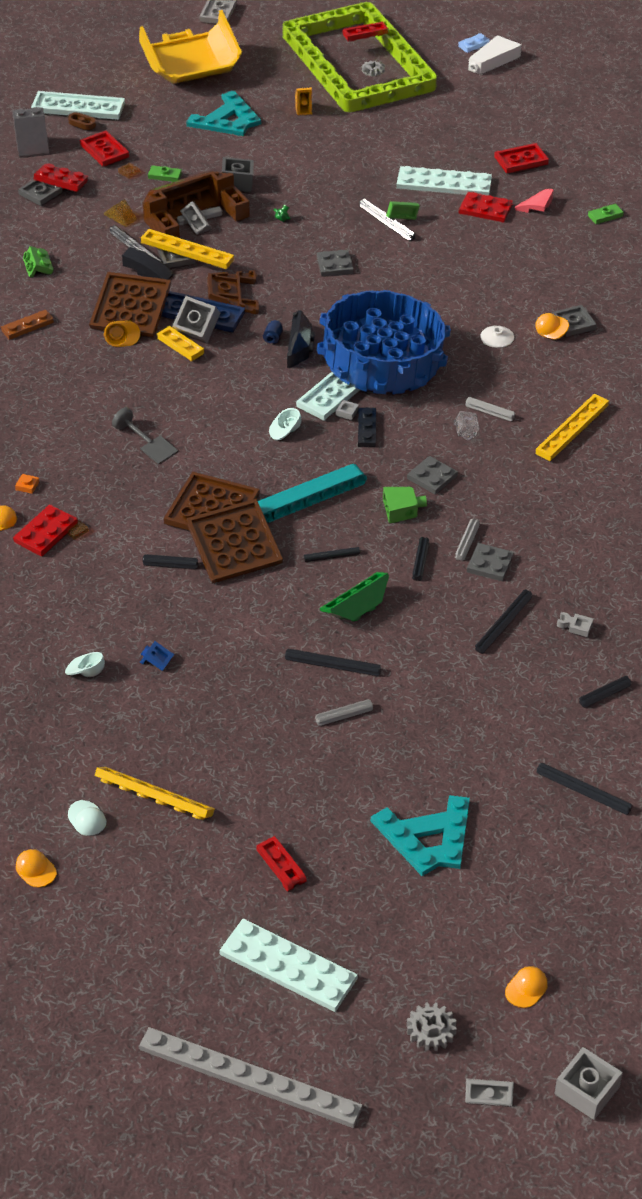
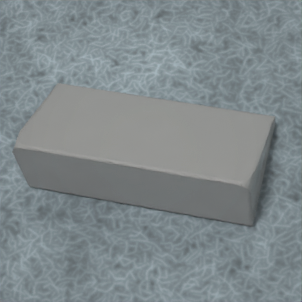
(195, 218)
(489, 1092)

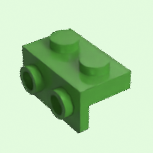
(37, 260)

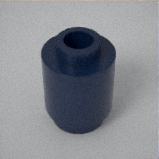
(273, 332)

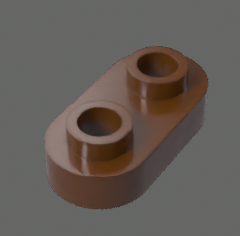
(82, 121)

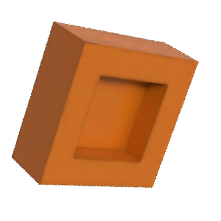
(27, 483)

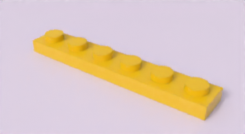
(187, 248)
(572, 427)
(148, 790)

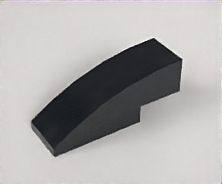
(145, 264)

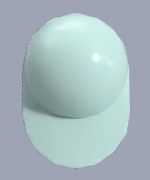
(285, 422)
(87, 665)
(86, 817)

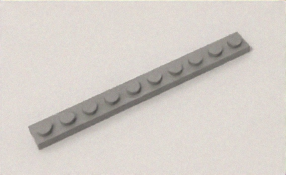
(251, 1077)

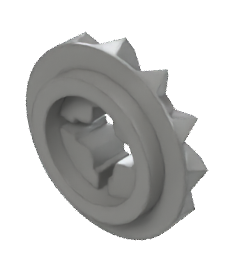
(378, 68)

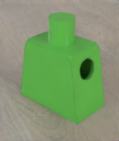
(402, 503)

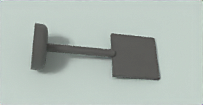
(156, 449)

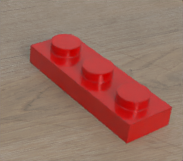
(365, 31)

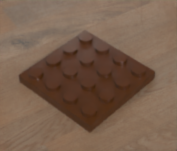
(131, 299)
(206, 494)
(234, 541)

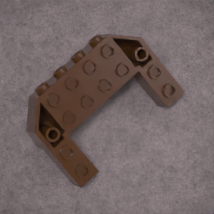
(205, 189)

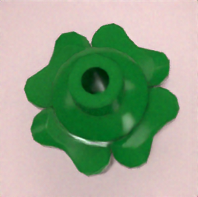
(282, 214)

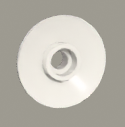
(497, 336)

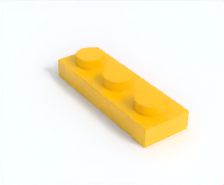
(180, 343)

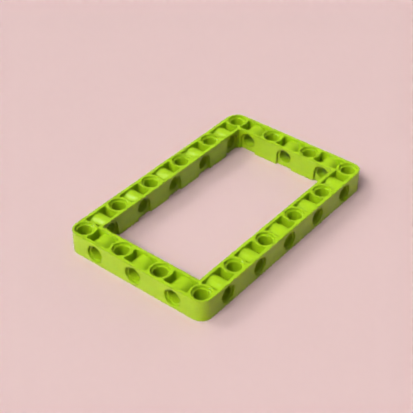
(422, 76)

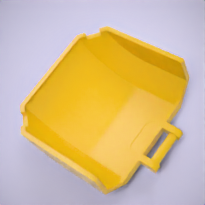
(192, 56)

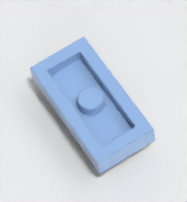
(474, 42)

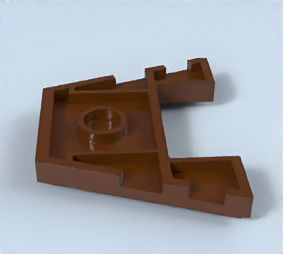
(226, 289)

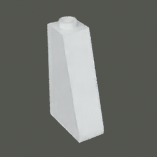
(494, 54)

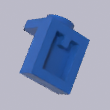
(156, 655)

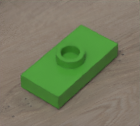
(164, 173)
(402, 210)
(605, 214)

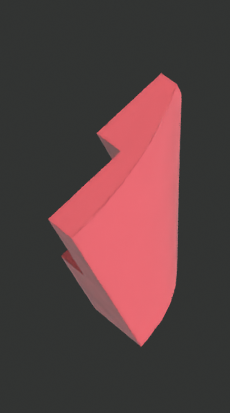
(537, 202)

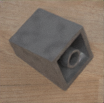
(30, 132)

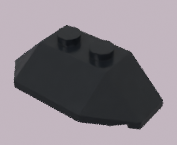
(300, 339)

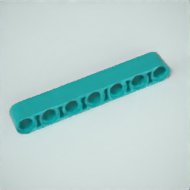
(312, 492)

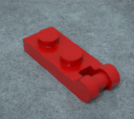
(281, 863)

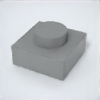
(347, 409)

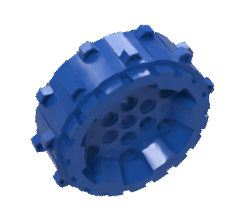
(383, 341)

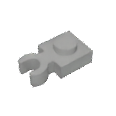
(578, 624)

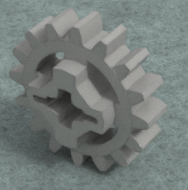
(432, 1029)

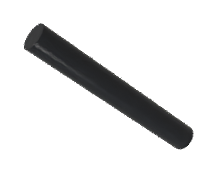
(331, 554)

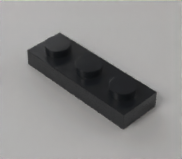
(367, 427)

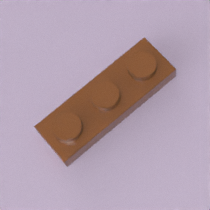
(27, 324)

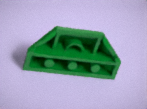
(359, 599)

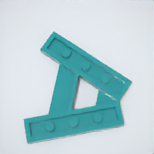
(218, 121)
(404, 835)

